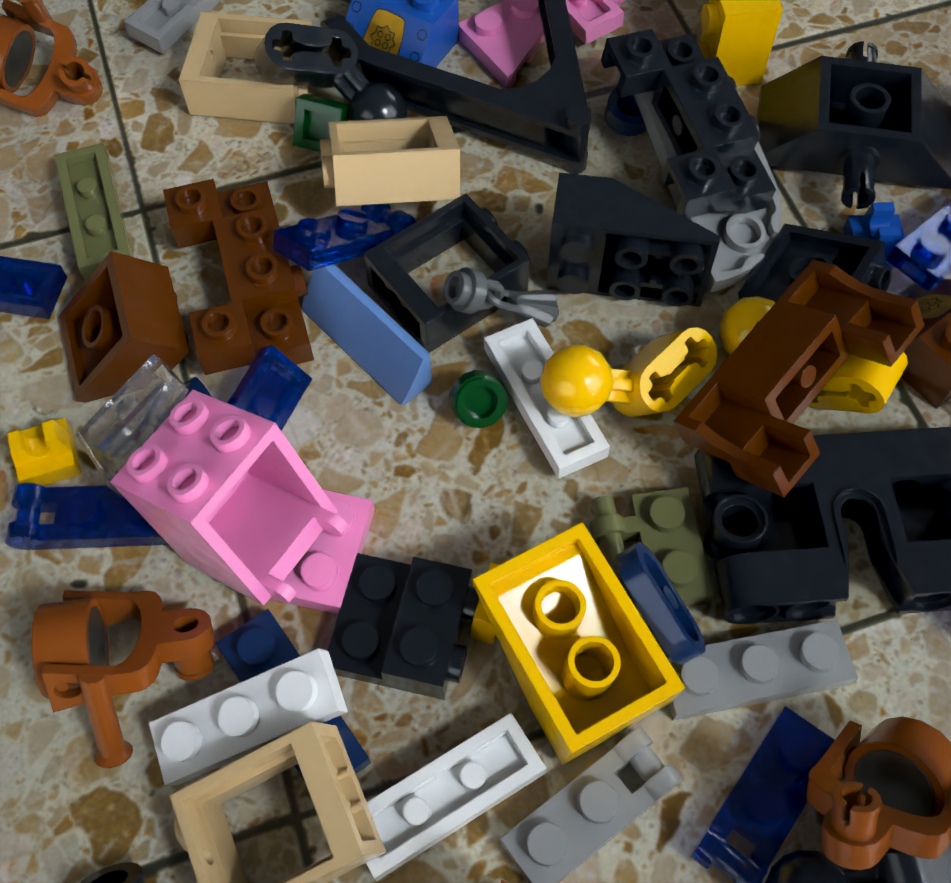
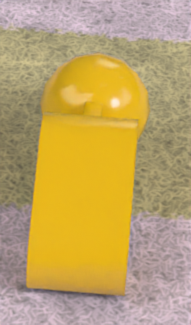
(653, 382)
(855, 387)

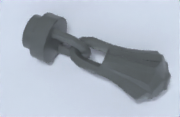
(469, 288)

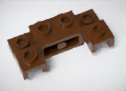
(258, 278)
(784, 363)

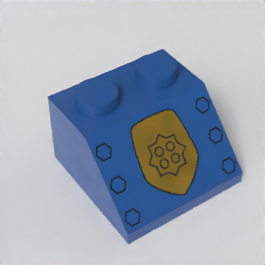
(408, 28)

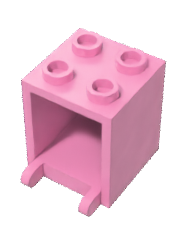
(229, 496)

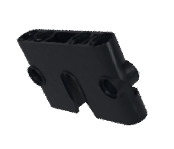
(797, 545)

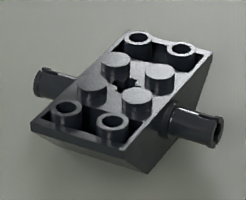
(858, 123)

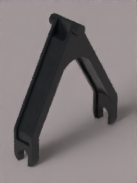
(541, 117)

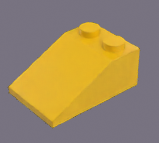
(740, 36)
(576, 642)

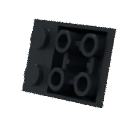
(625, 245)

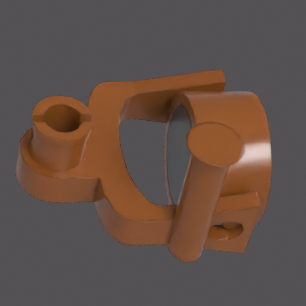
(67, 74)
(73, 656)
(891, 795)

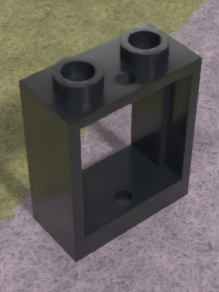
(394, 258)

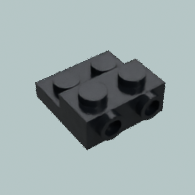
(799, 245)
(404, 624)

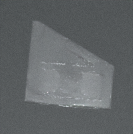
(131, 417)

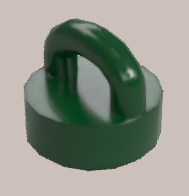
(478, 399)

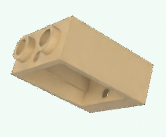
(234, 37)
(391, 161)
(333, 790)

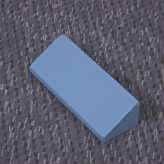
(367, 334)

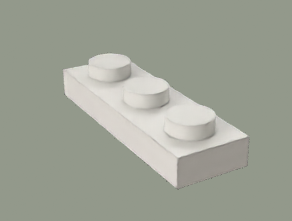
(565, 440)
(246, 717)
(452, 792)

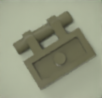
(668, 528)

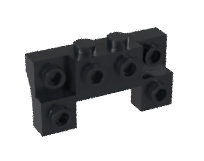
(702, 119)

